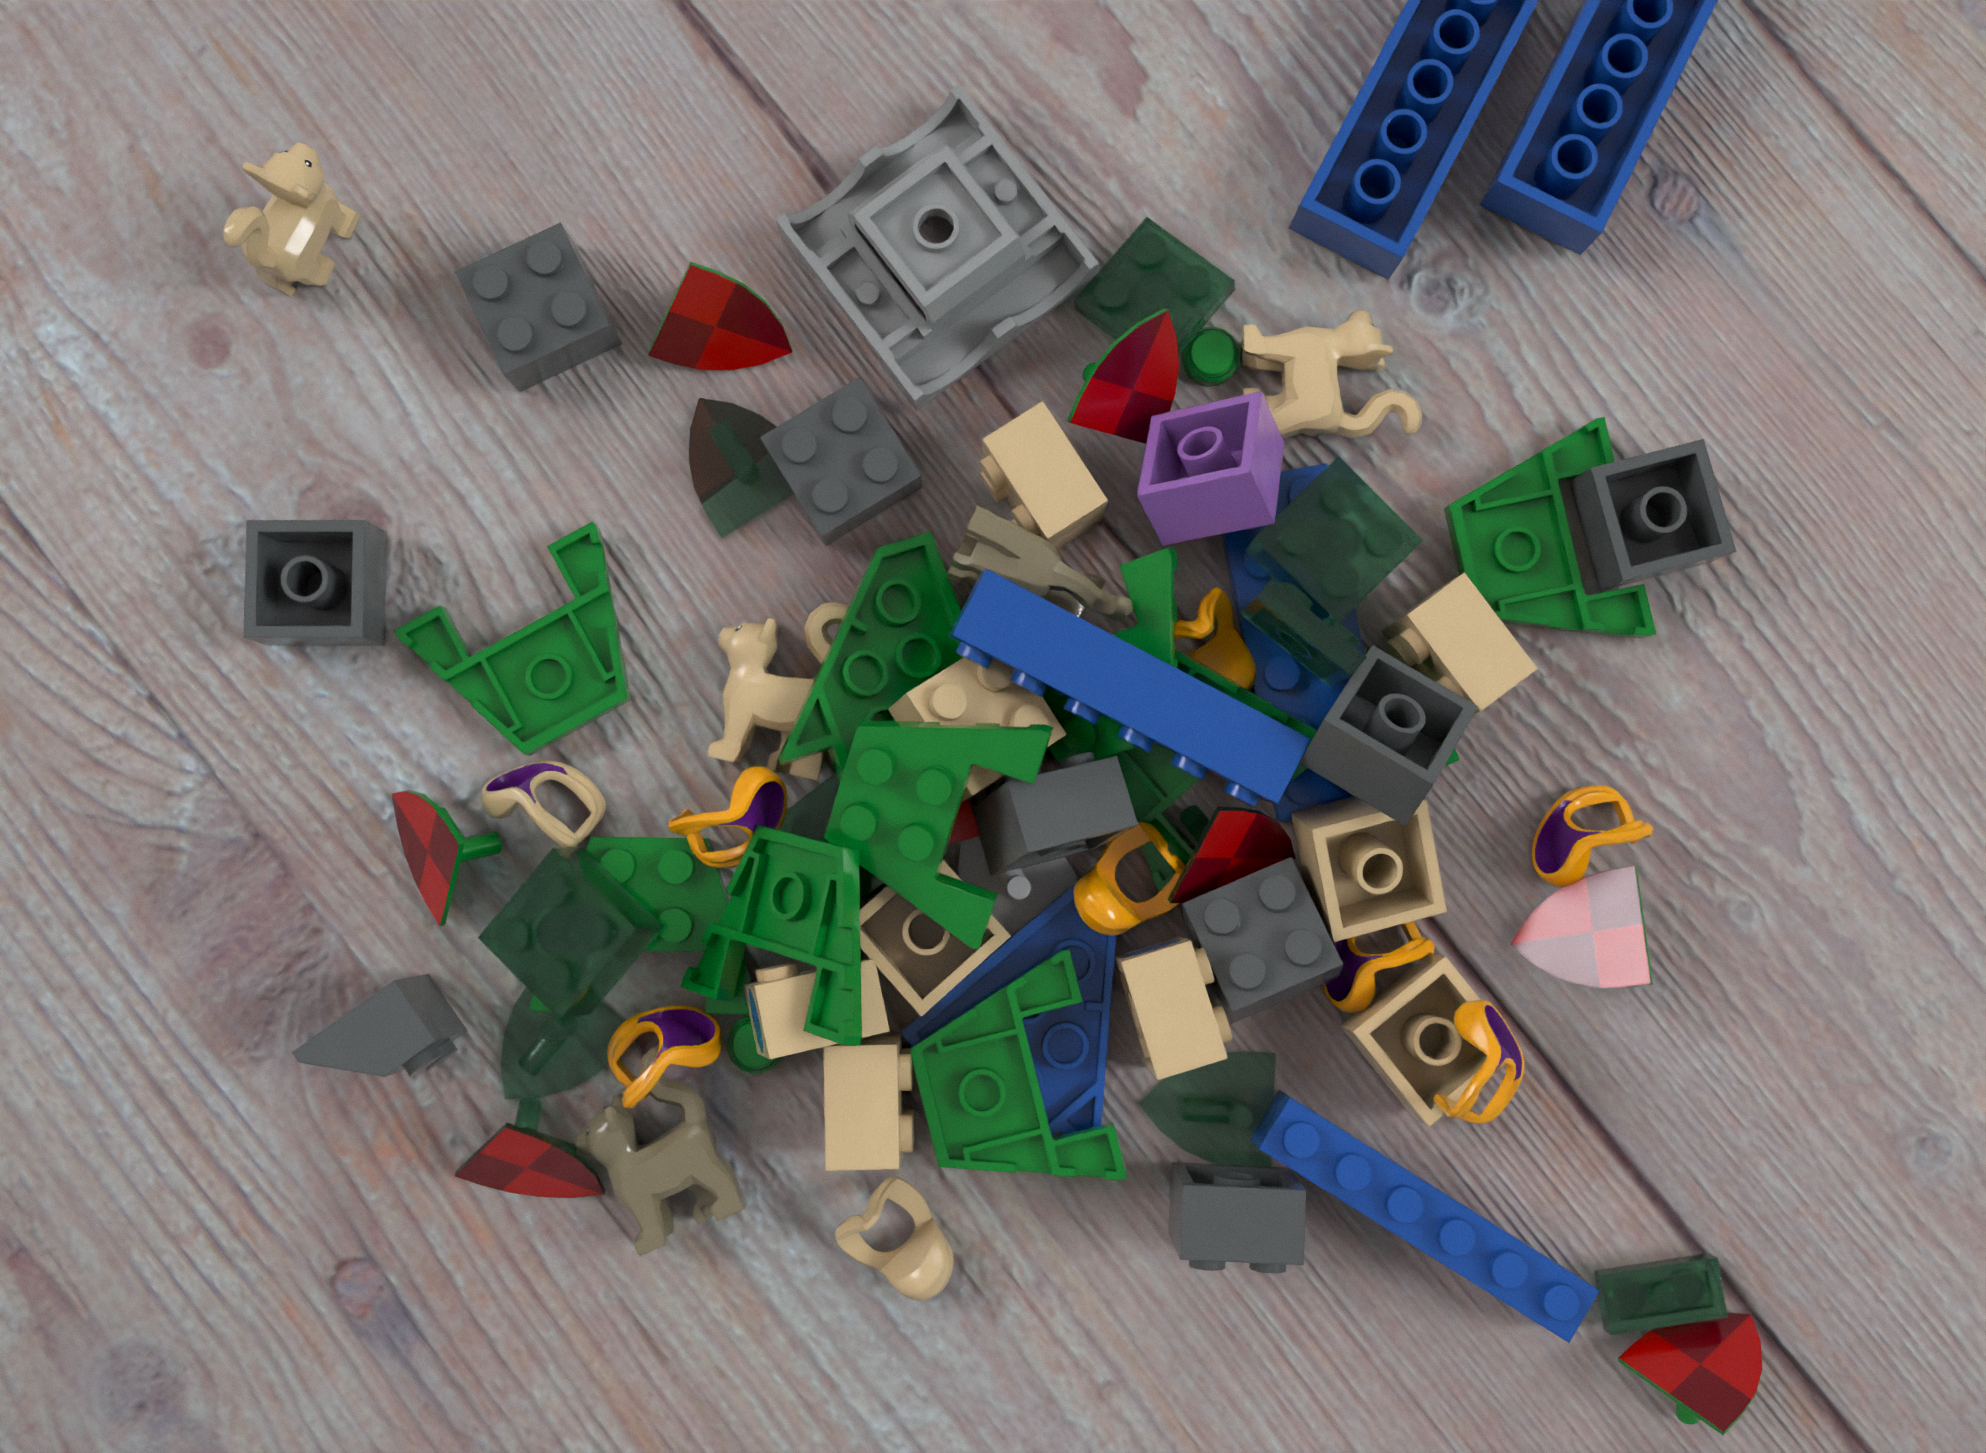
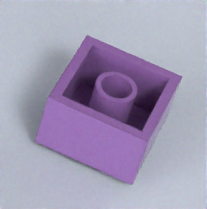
(1211, 469)

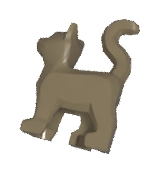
(1031, 564)
(662, 1167)

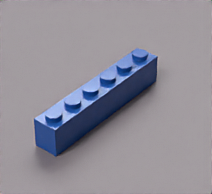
(1129, 688)
(1424, 1216)

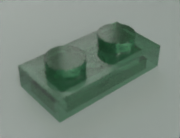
(1660, 1293)

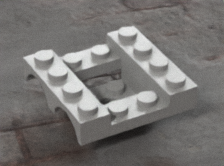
(979, 288)

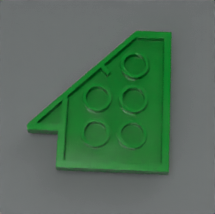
(882, 650)

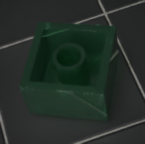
(1334, 542)
(570, 932)

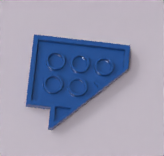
(1064, 1042)

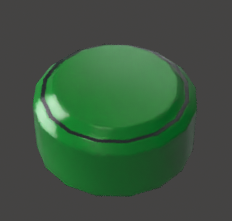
(1211, 357)
(743, 1050)

